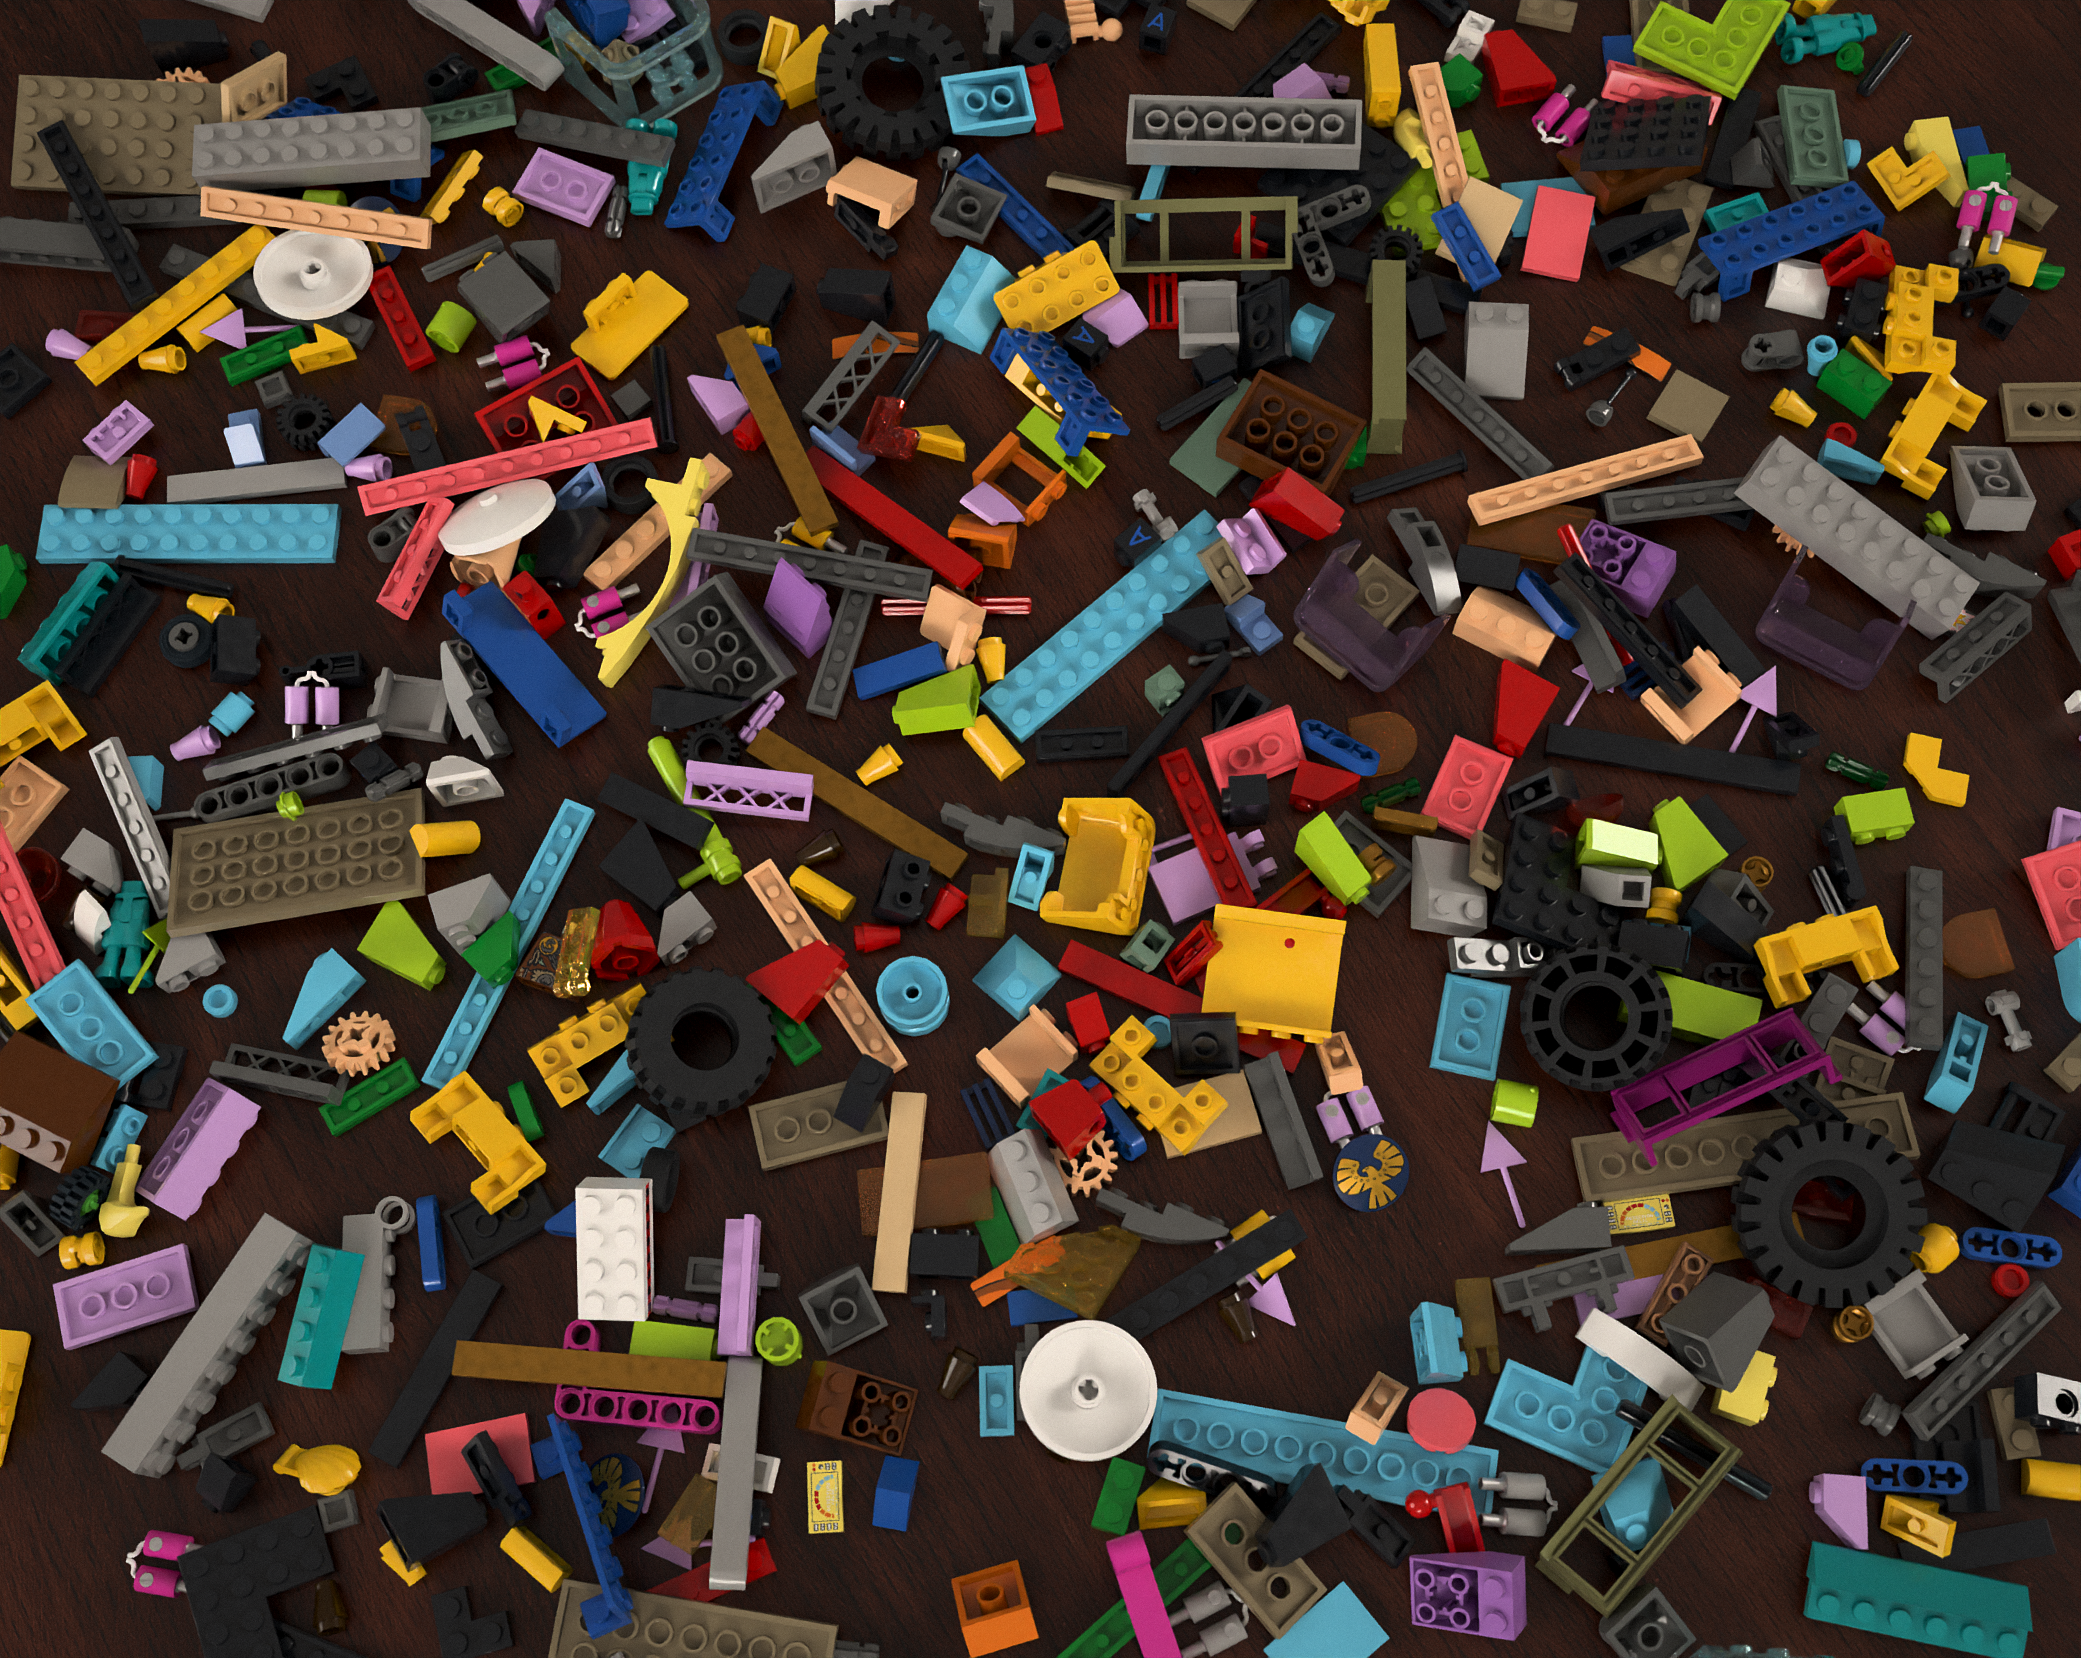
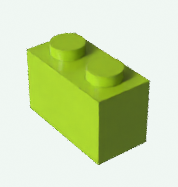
(1876, 815)

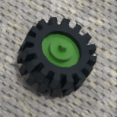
(80, 1197)

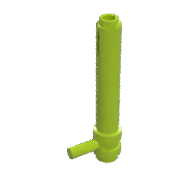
(716, 849)

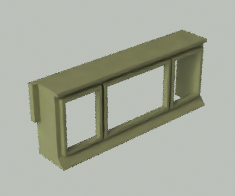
(1117, 244)
(1388, 297)
(1582, 1516)

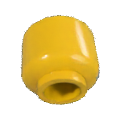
(1938, 1249)

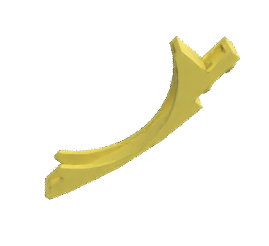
(681, 508)

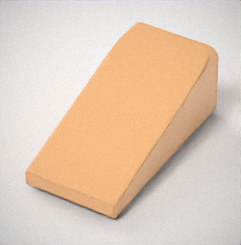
(1339, 1064)
(1376, 1408)

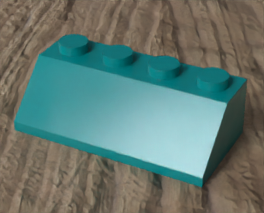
(68, 620)
(321, 1317)

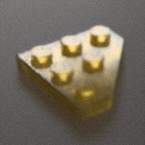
(1075, 1267)

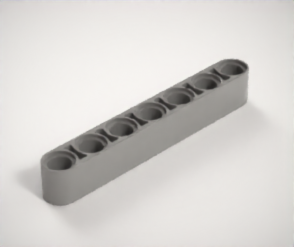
(493, 39)
(736, 1474)

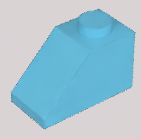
(1309, 330)

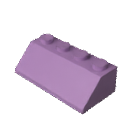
(197, 1149)

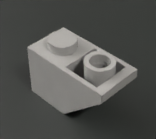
(97, 860)
(1616, 885)
(683, 927)
(187, 960)

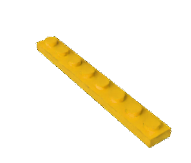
(174, 305)

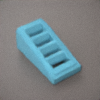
(1849, 463)
(613, 1087)

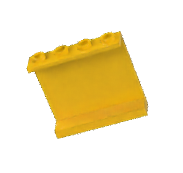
(1273, 983)

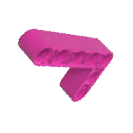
(625, 1402)
(1142, 1596)

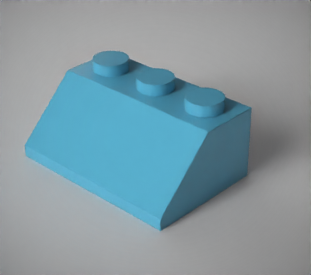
(965, 304)

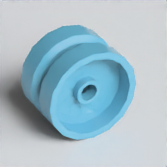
(923, 981)

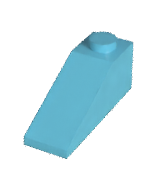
(322, 994)
(1956, 1064)

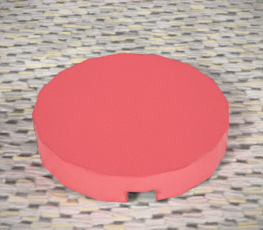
(1441, 1420)

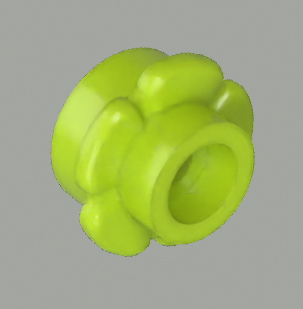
(1936, 524)
(290, 805)

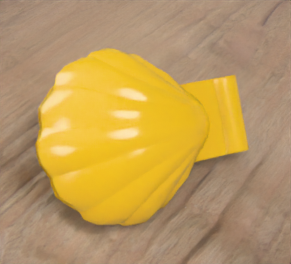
(321, 1468)

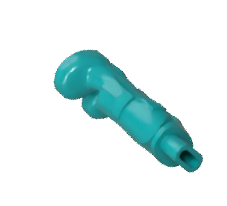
(1824, 34)
(644, 179)
(128, 919)

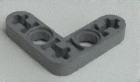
(1317, 222)

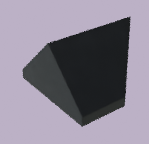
(1237, 706)

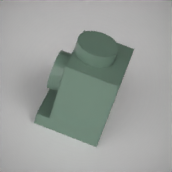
(1164, 690)
(1141, 956)

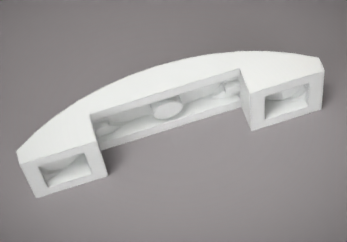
(1640, 1358)

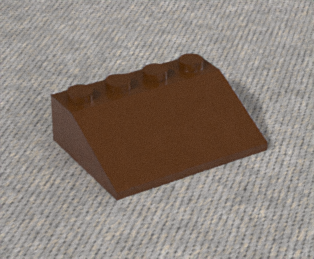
(1624, 186)
(1289, 428)
(51, 1103)

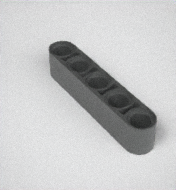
(258, 787)

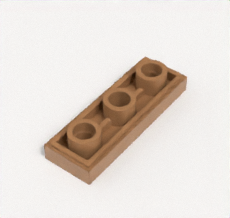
(1684, 1274)

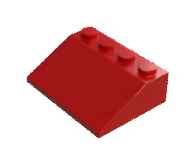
(569, 387)

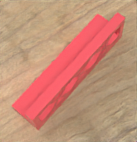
(1631, 82)
(413, 560)

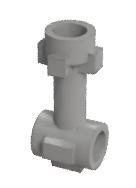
(1164, 527)
(2005, 1003)

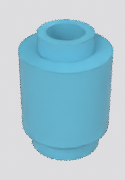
(232, 713)

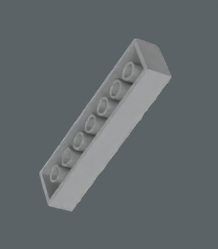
(1244, 132)
(313, 150)
(1856, 537)
(209, 1349)

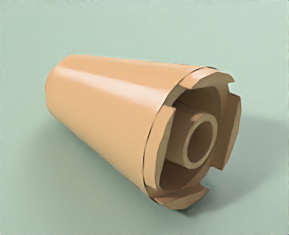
(487, 566)

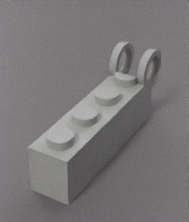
(372, 1235)

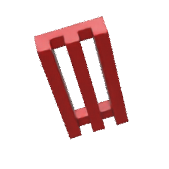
(1163, 280)
(1194, 957)

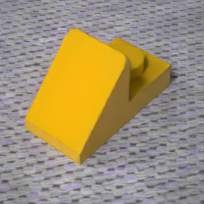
(328, 351)
(545, 414)
(1918, 1523)

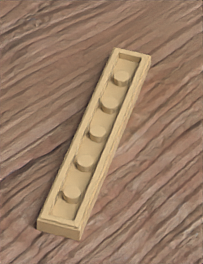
(899, 1192)

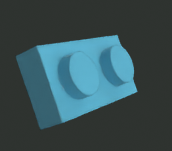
(996, 1401)

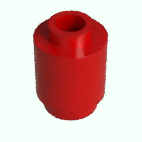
(747, 434)

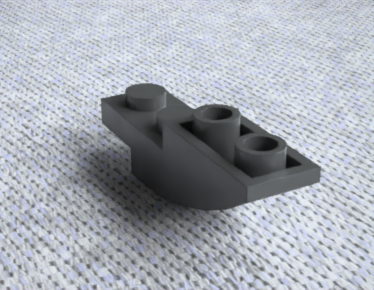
(1000, 27)
(1431, 560)
(1994, 572)
(466, 694)
(1001, 840)
(1497, 957)
(1821, 1015)
(1175, 1226)

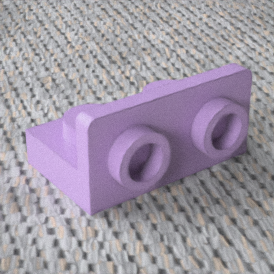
(118, 432)
(1252, 542)

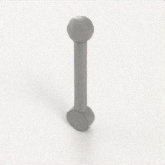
(191, 813)

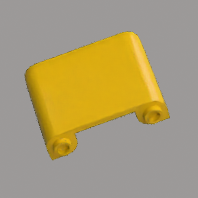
(1102, 865)

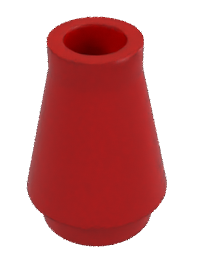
(140, 473)
(945, 906)
(875, 936)

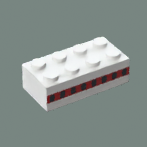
(615, 1248)

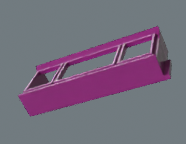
(1709, 1062)

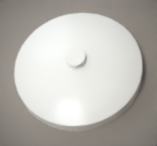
(312, 274)
(497, 517)
(1088, 1390)

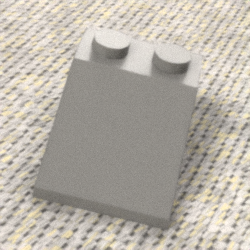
(795, 168)
(1496, 349)
(1990, 489)
(1442, 891)

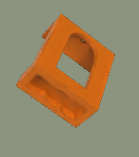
(1009, 452)

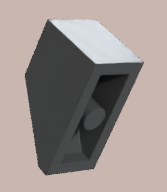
(1742, 892)

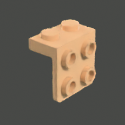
(954, 624)

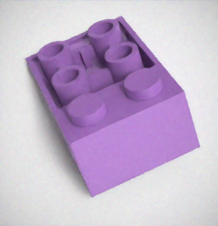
(1629, 565)
(798, 609)
(1471, 1594)

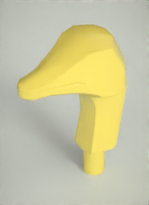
(1410, 136)
(119, 1213)

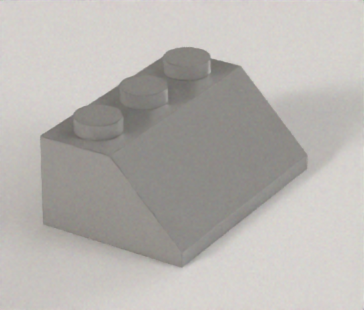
(468, 910)
(1030, 1186)

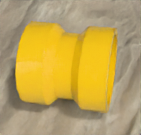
(500, 204)
(1664, 906)
(81, 1250)

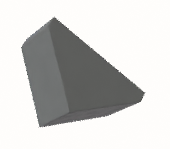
(1753, 166)
(541, 260)
(31, 1221)

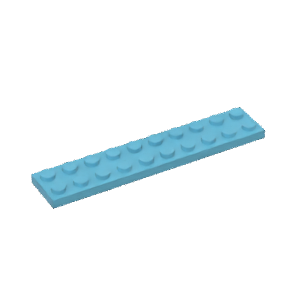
(191, 533)
(1103, 632)
(1286, 1441)

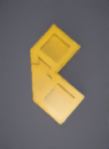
(1938, 784)

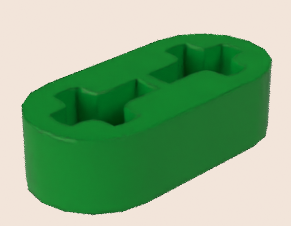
(526, 1110)

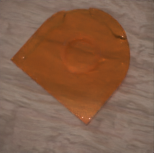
(391, 439)
(1389, 736)
(1976, 945)

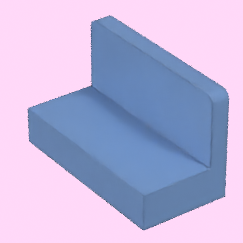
(351, 435)
(842, 448)

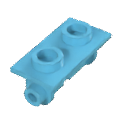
(123, 1130)

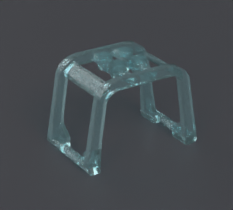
(661, 79)

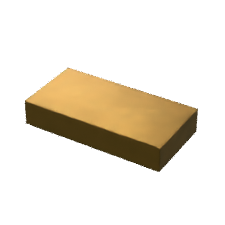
(1404, 822)

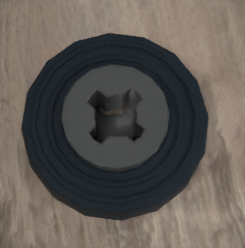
(196, 648)

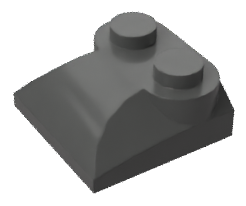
(967, 209)
(842, 1308)
(1645, 1626)

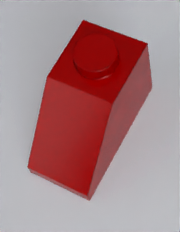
(1044, 99)
(1320, 786)
(1088, 1024)

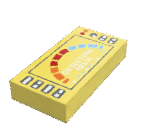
(1640, 1215)
(825, 1497)

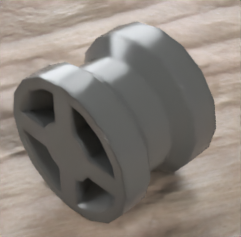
(1705, 307)
(1880, 1414)

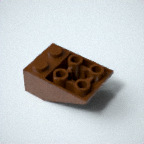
(856, 1408)

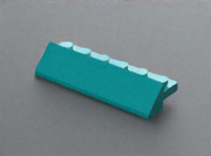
(1917, 1601)

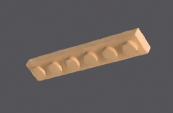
(646, 535)

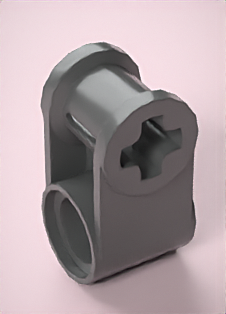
(1773, 351)
(394, 531)

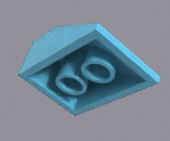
(989, 102)
(1436, 1344)

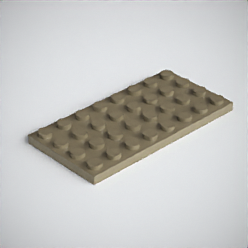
(128, 131)
(288, 869)
(686, 1629)

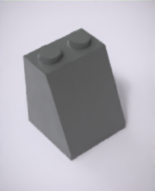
(503, 297)
(1718, 1329)

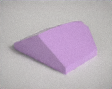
(1301, 84)
(1117, 318)
(991, 505)

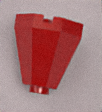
(622, 943)

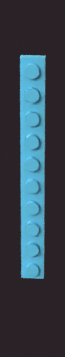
(529, 909)

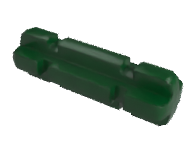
(1857, 770)
(1391, 795)

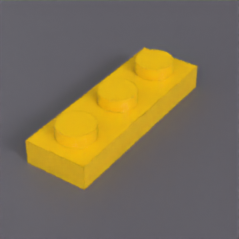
(452, 187)

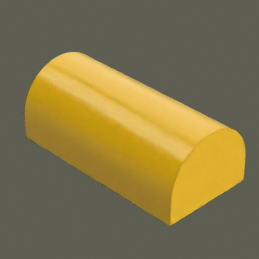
(210, 314)
(993, 747)
(446, 838)
(822, 893)
(2051, 1479)
(536, 1557)

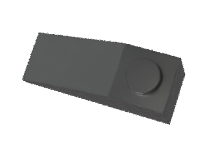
(1575, 1231)

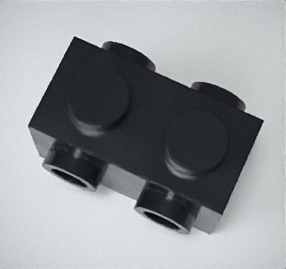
(1861, 312)
(901, 888)

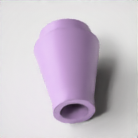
(65, 345)
(370, 468)
(197, 743)

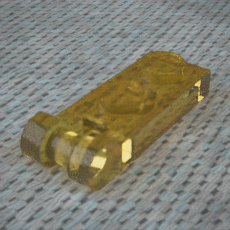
(576, 953)

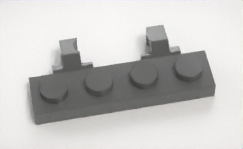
(1537, 1287)

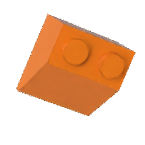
(995, 542)
(994, 1609)

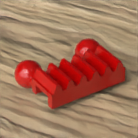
(1301, 896)
(1455, 1513)

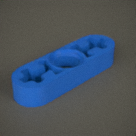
(1547, 604)
(1339, 747)
(1119, 1127)
(431, 1243)
(2033, 1260)
(1941, 1469)

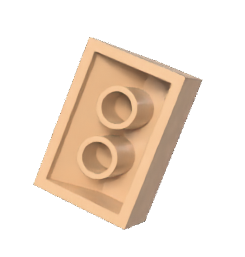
(1504, 628)

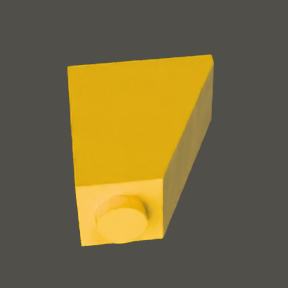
(798, 72)

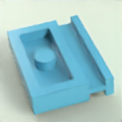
(633, 1140)

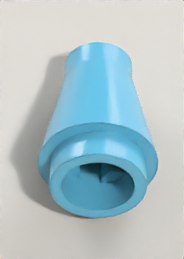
(1820, 353)

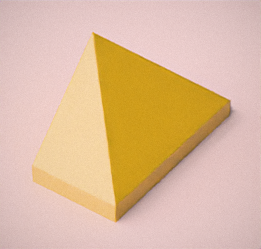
(780, 42)
(1868, 355)
(942, 442)
(1169, 1505)

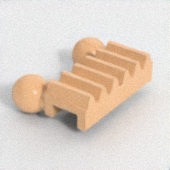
(1083, 22)

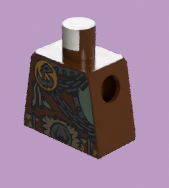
(541, 964)

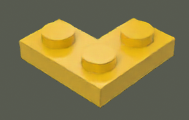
(1907, 184)

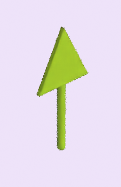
(158, 935)

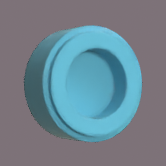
(1852, 152)
(220, 1001)
(1160, 1027)

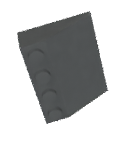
(721, 644)

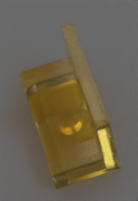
(988, 904)
(691, 1516)

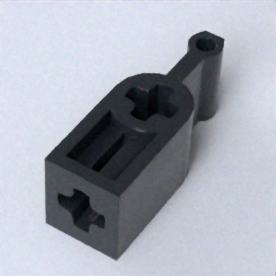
(340, 669)

